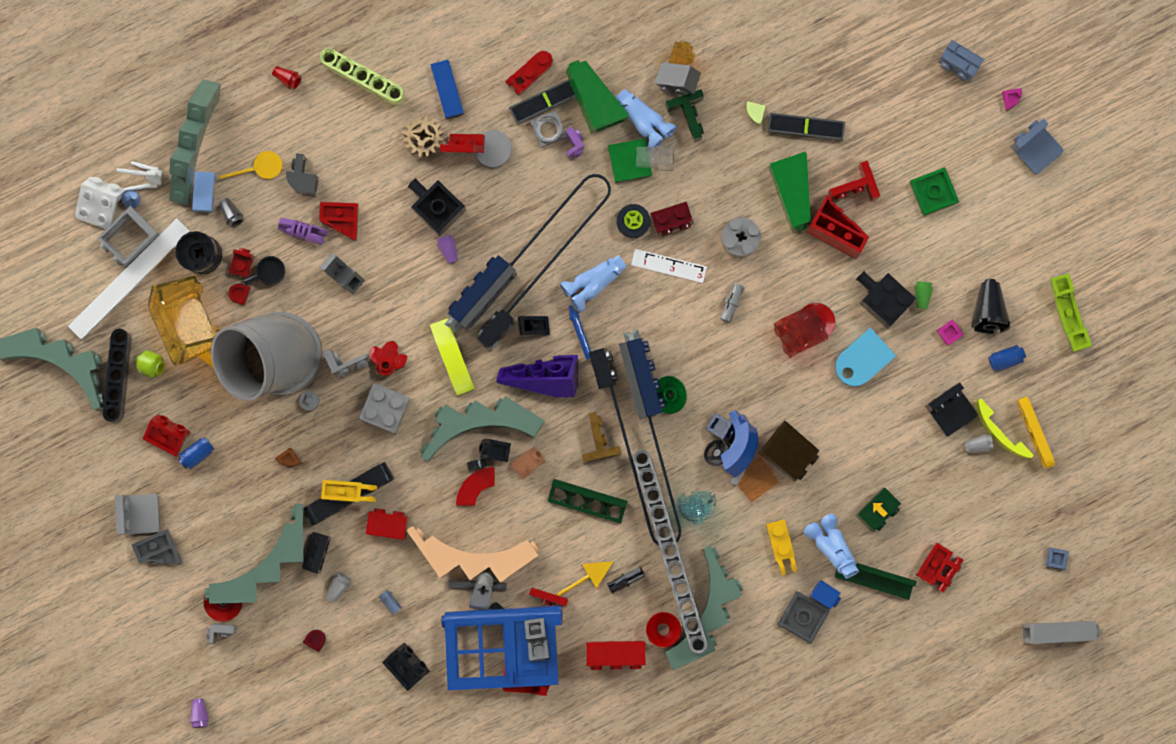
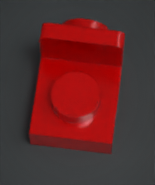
(241, 262)

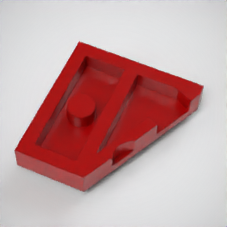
(340, 217)

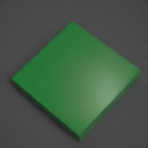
(624, 161)
(934, 191)

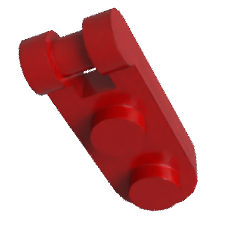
(530, 72)

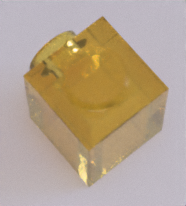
(682, 53)

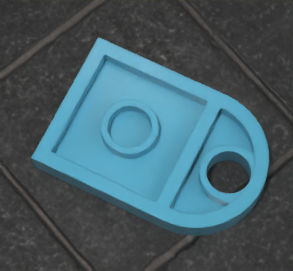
(864, 358)

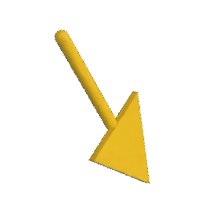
(595, 572)

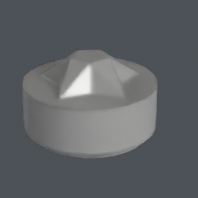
(309, 400)

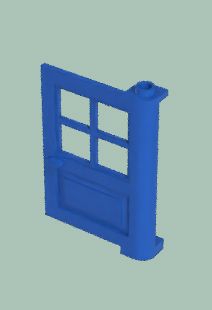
(516, 653)

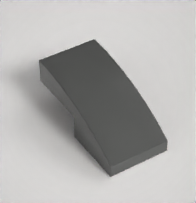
(537, 640)

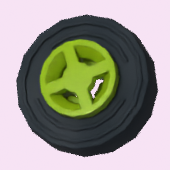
(636, 214)

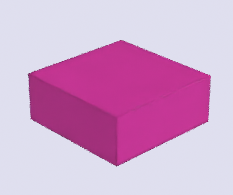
(950, 332)

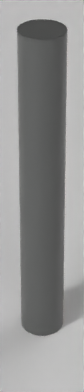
(470, 585)

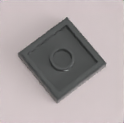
(803, 617)

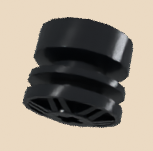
(188, 251)

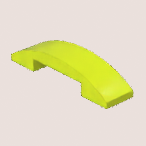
(452, 357)
(984, 413)

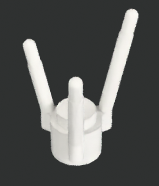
(152, 175)

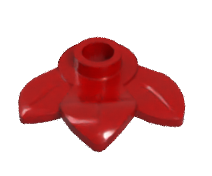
(387, 355)

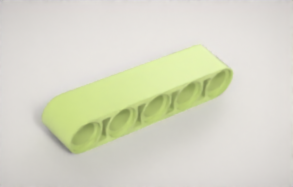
(357, 69)

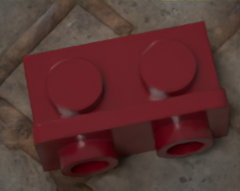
(672, 218)

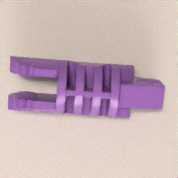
(302, 230)

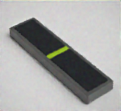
(542, 102)
(806, 126)

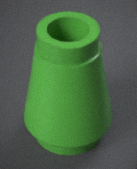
(923, 294)

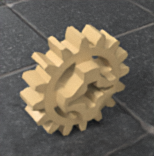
(414, 134)

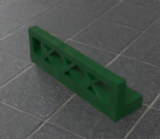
(594, 495)
(881, 581)

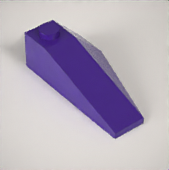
(551, 377)

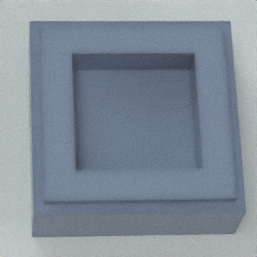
(1057, 558)

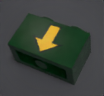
(878, 510)

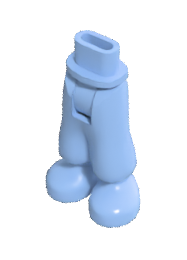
(645, 119)
(593, 281)
(833, 546)

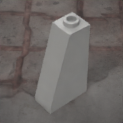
(1060, 632)

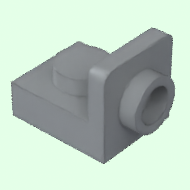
(223, 629)

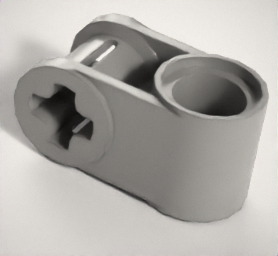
(482, 592)

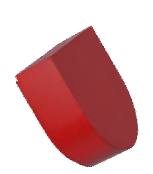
(239, 293)

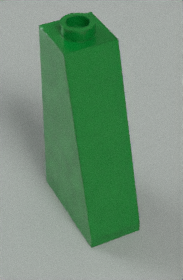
(594, 98)
(792, 186)

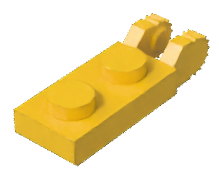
(346, 491)
(781, 545)

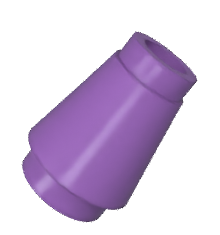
(448, 248)
(199, 716)

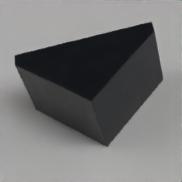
(533, 326)

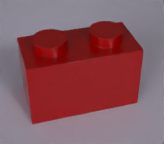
(387, 525)

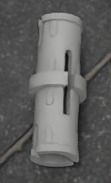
(732, 302)

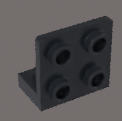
(951, 410)

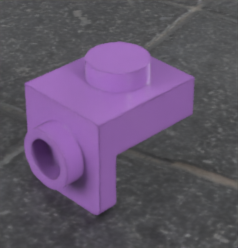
(575, 138)

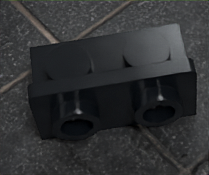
(316, 552)
(406, 666)

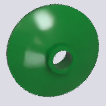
(675, 403)

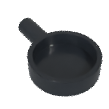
(269, 271)

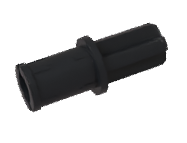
(625, 580)

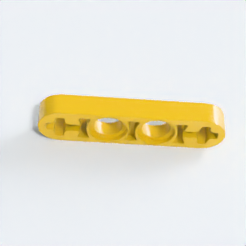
(1035, 432)

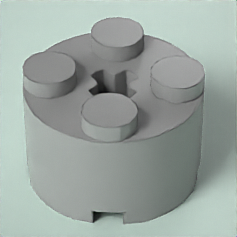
(750, 233)

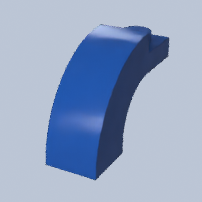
(744, 446)

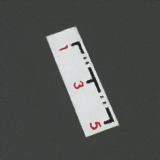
(669, 265)

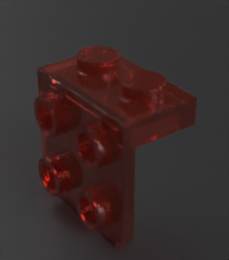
(800, 331)

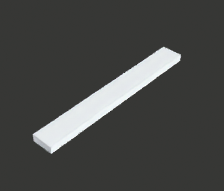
(128, 280)

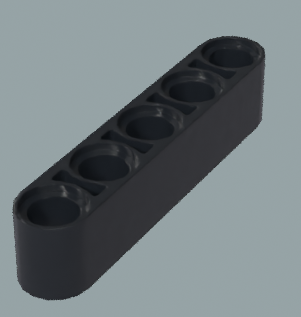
(121, 384)
(322, 508)

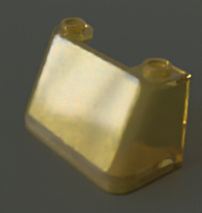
(181, 319)

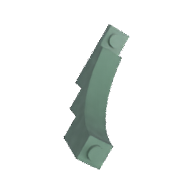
(287, 550)

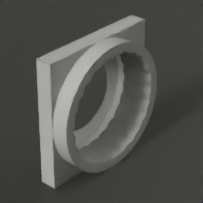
(551, 117)

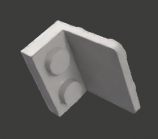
(341, 369)
(137, 514)

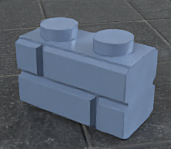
(960, 61)

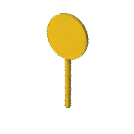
(266, 165)

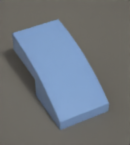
(203, 192)

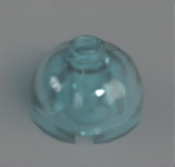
(697, 507)

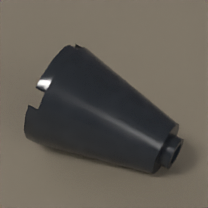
(990, 309)

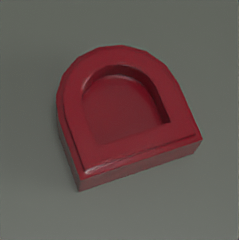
(315, 639)

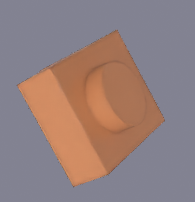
(528, 462)

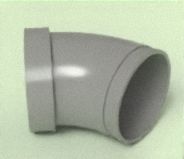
(288, 352)

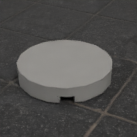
(496, 150)

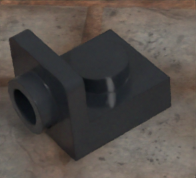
(494, 450)

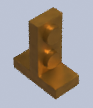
(600, 442)

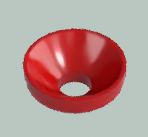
(663, 640)

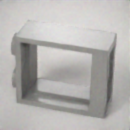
(117, 225)

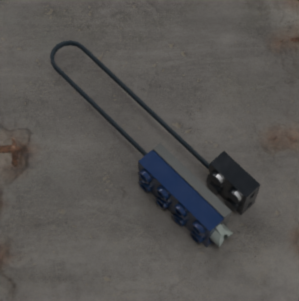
(494, 281)
(644, 391)

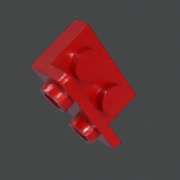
(464, 143)
(166, 434)

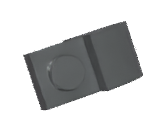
(299, 181)
(342, 273)

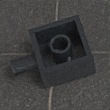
(436, 206)
(886, 298)

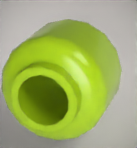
(150, 364)

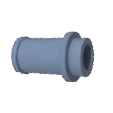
(390, 602)

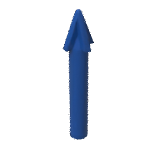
(574, 316)

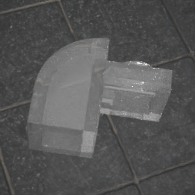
(655, 157)

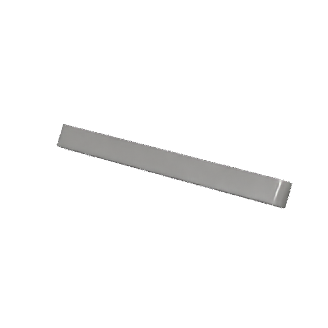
(664, 543)

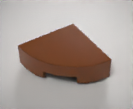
(288, 458)

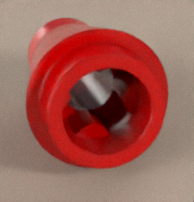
(288, 77)

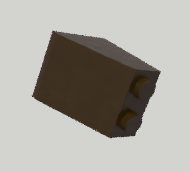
(789, 451)

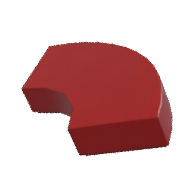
(475, 485)

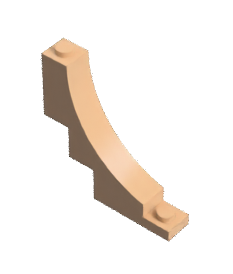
(445, 558)

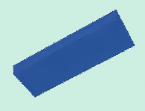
(447, 89)

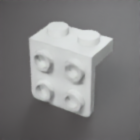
(98, 202)

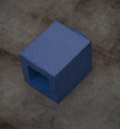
(825, 595)

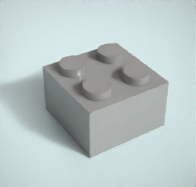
(385, 408)

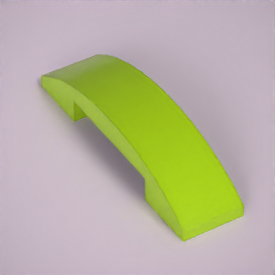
(1069, 313)

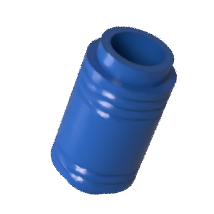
(1007, 358)
(196, 453)

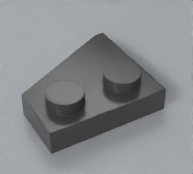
(157, 549)

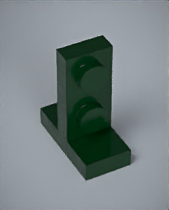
(689, 111)

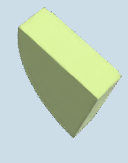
(755, 111)

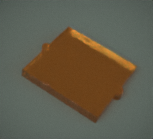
(757, 480)

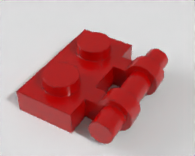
(935, 563)

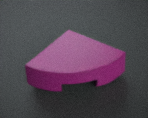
(1011, 98)

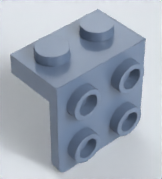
(1037, 147)

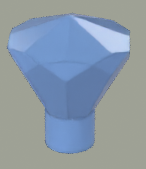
(131, 199)

